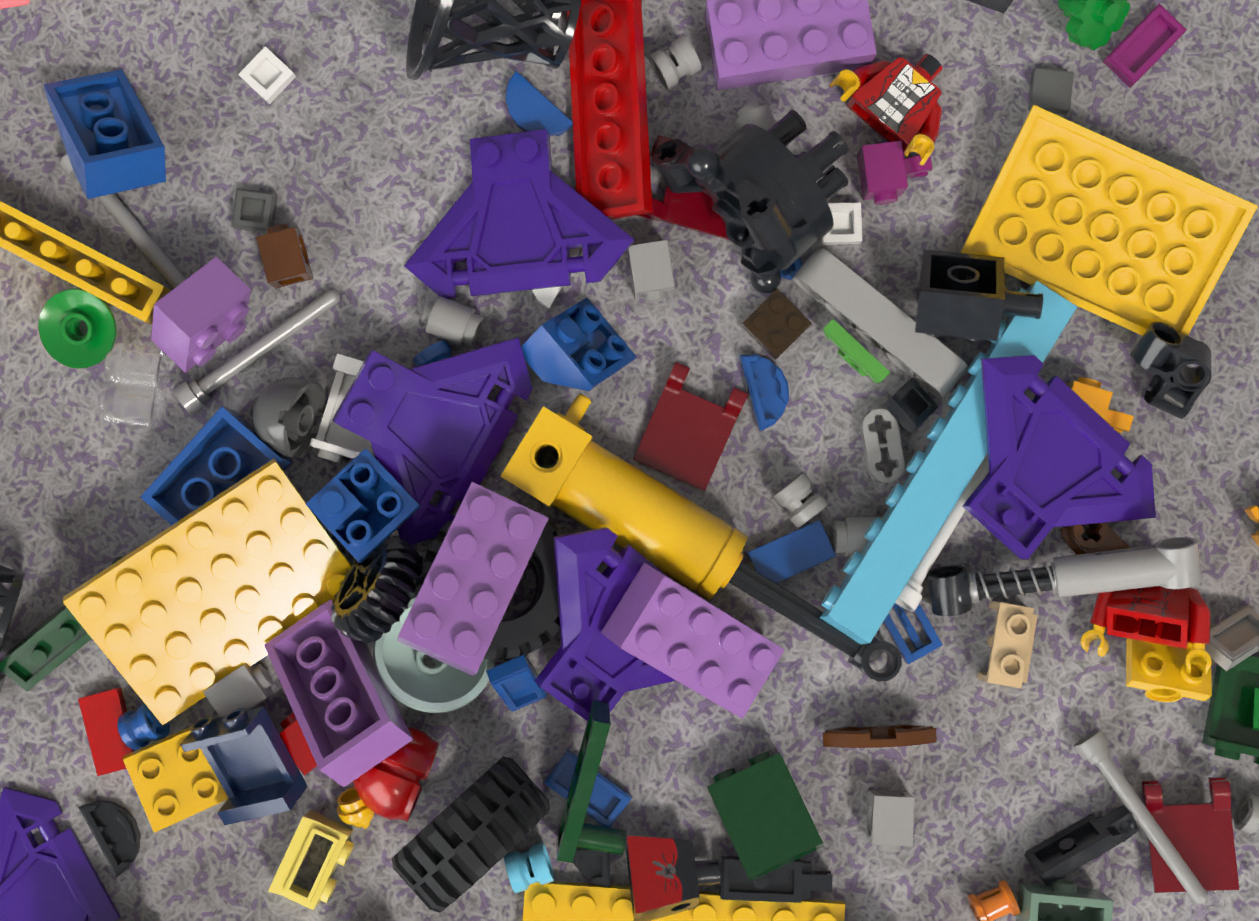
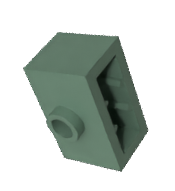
(1062, 903)

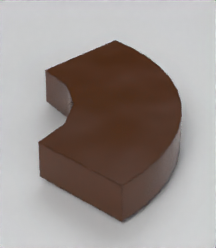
(879, 736)

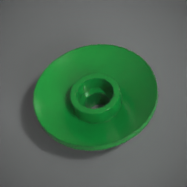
(61, 332)

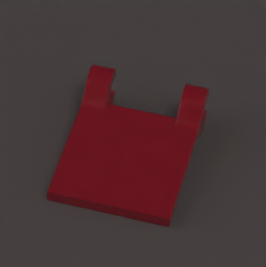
(686, 209)
(688, 432)
(1199, 834)

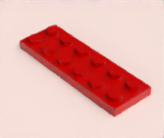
(610, 108)

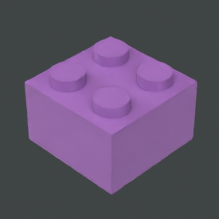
(201, 315)

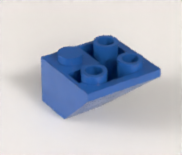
(577, 348)
(363, 505)

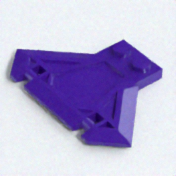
(516, 226)
(436, 423)
(1051, 460)
(588, 662)
(50, 878)

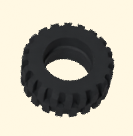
(541, 618)
(471, 835)

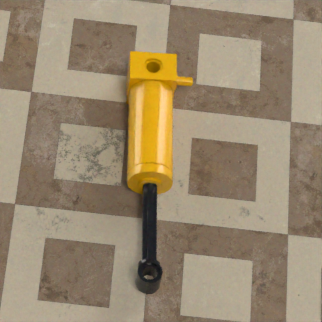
(661, 525)

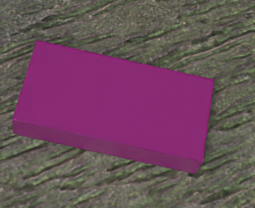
(1144, 45)

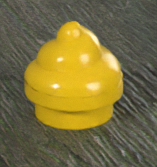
(353, 810)

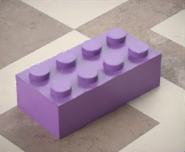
(786, 39)
(472, 579)
(692, 641)
(337, 697)

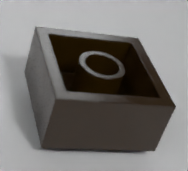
(776, 324)

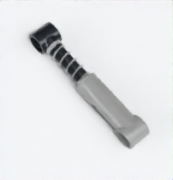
(1168, 564)

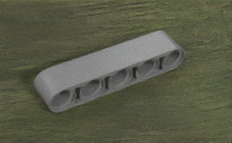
(879, 322)

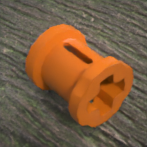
(994, 903)

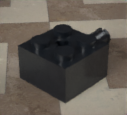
(967, 296)

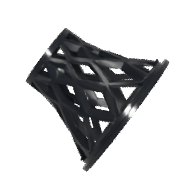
(526, 31)

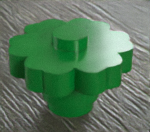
(1093, 20)

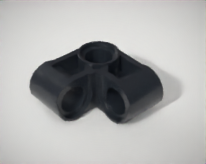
(1166, 355)

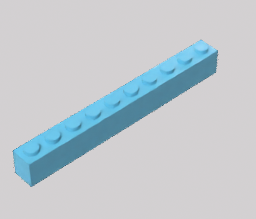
(934, 481)

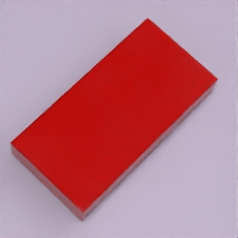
(100, 719)

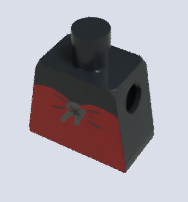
(665, 876)

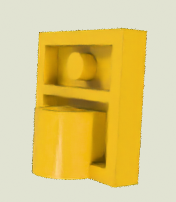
(1163, 672)
(172, 781)

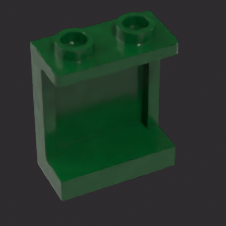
(1231, 711)
(764, 815)

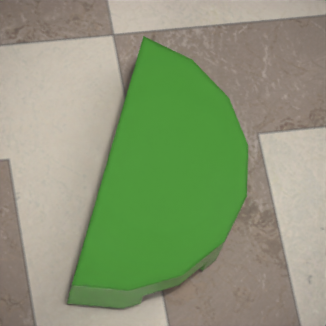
(855, 353)

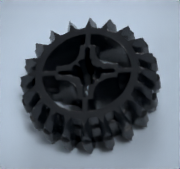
(377, 591)

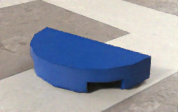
(533, 110)
(766, 389)

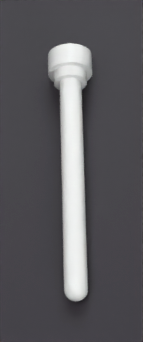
(910, 595)

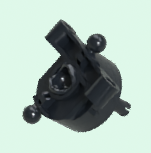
(762, 191)

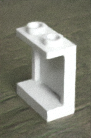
(332, 438)

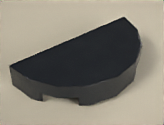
(114, 832)

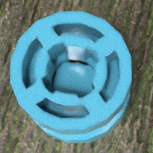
(520, 870)

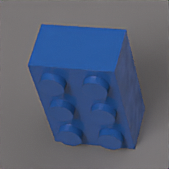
(208, 465)

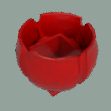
(393, 784)

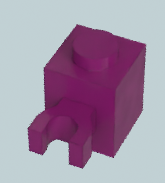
(886, 171)

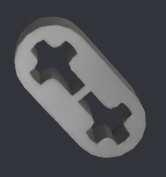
(892, 446)

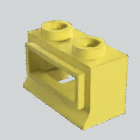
(310, 825)

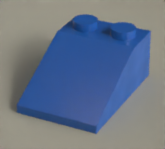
(106, 133)

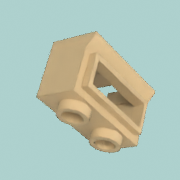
(1010, 645)

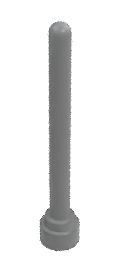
(135, 232)
(195, 393)
(1096, 750)

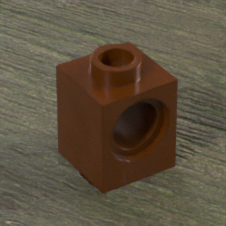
(284, 256)

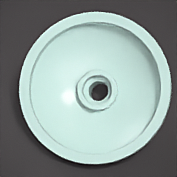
(422, 687)

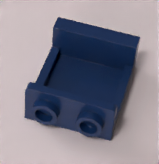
(248, 763)

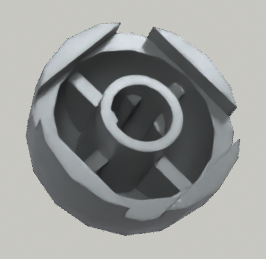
(286, 415)

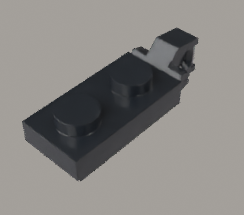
(1080, 844)
(786, 884)

